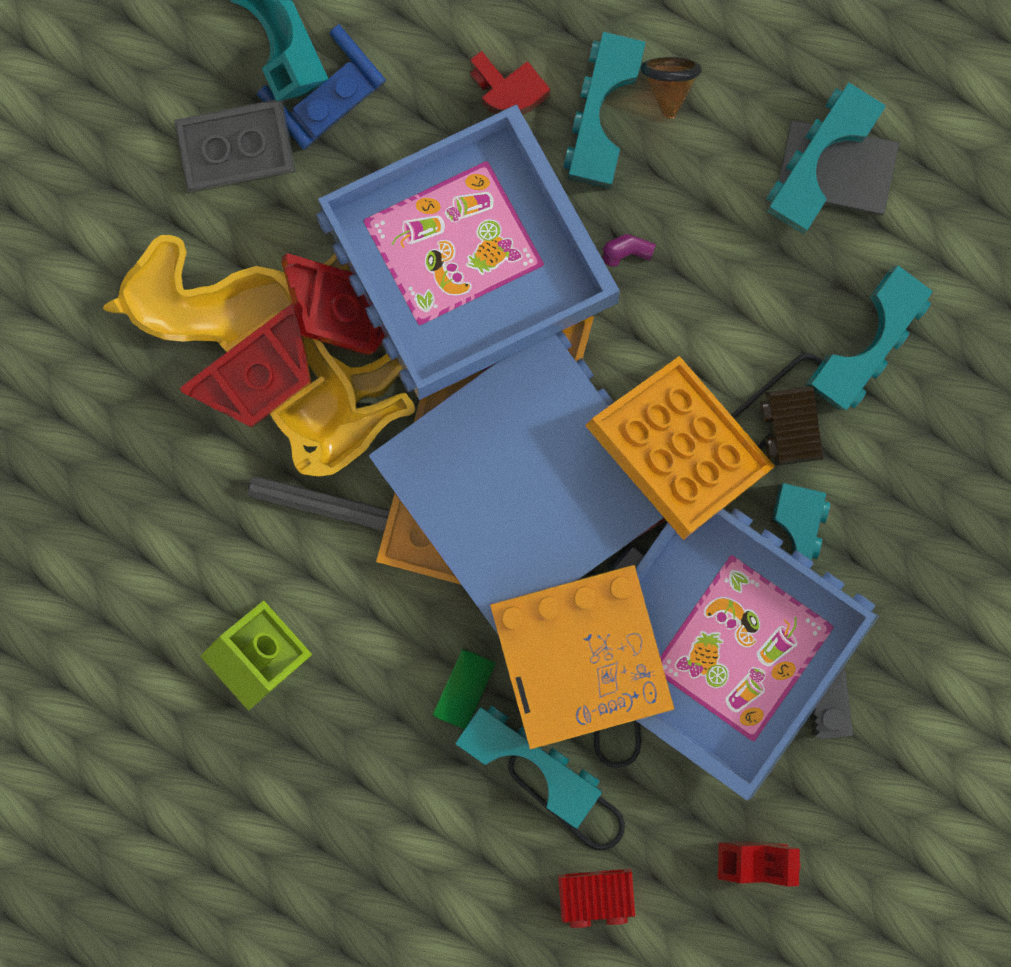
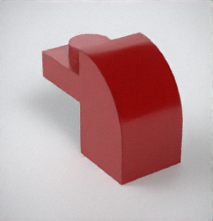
(520, 88)
(759, 863)

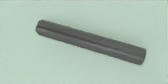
(318, 502)

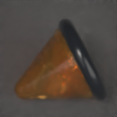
(670, 81)

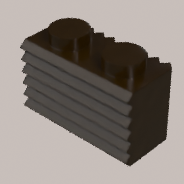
(792, 425)

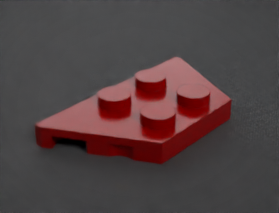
(329, 306)
(256, 372)

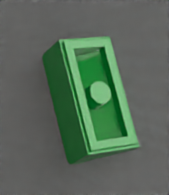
(464, 688)

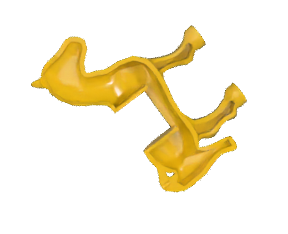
(235, 308)

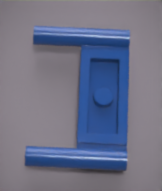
(334, 97)

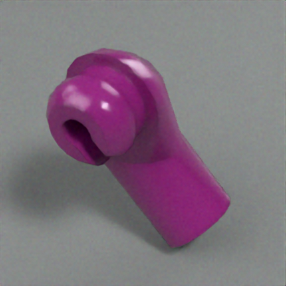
(625, 245)

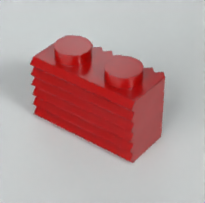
(596, 896)

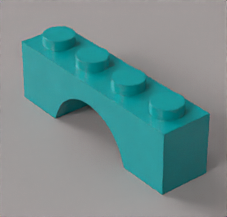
(292, 62)
(616, 65)
(849, 119)
(897, 302)
(799, 514)
(569, 792)

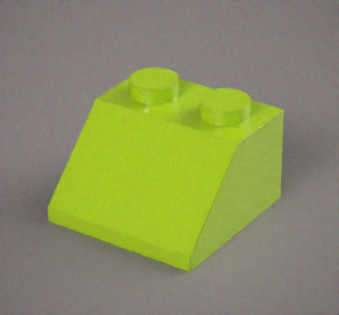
(255, 655)

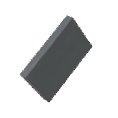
(235, 146)
(848, 171)

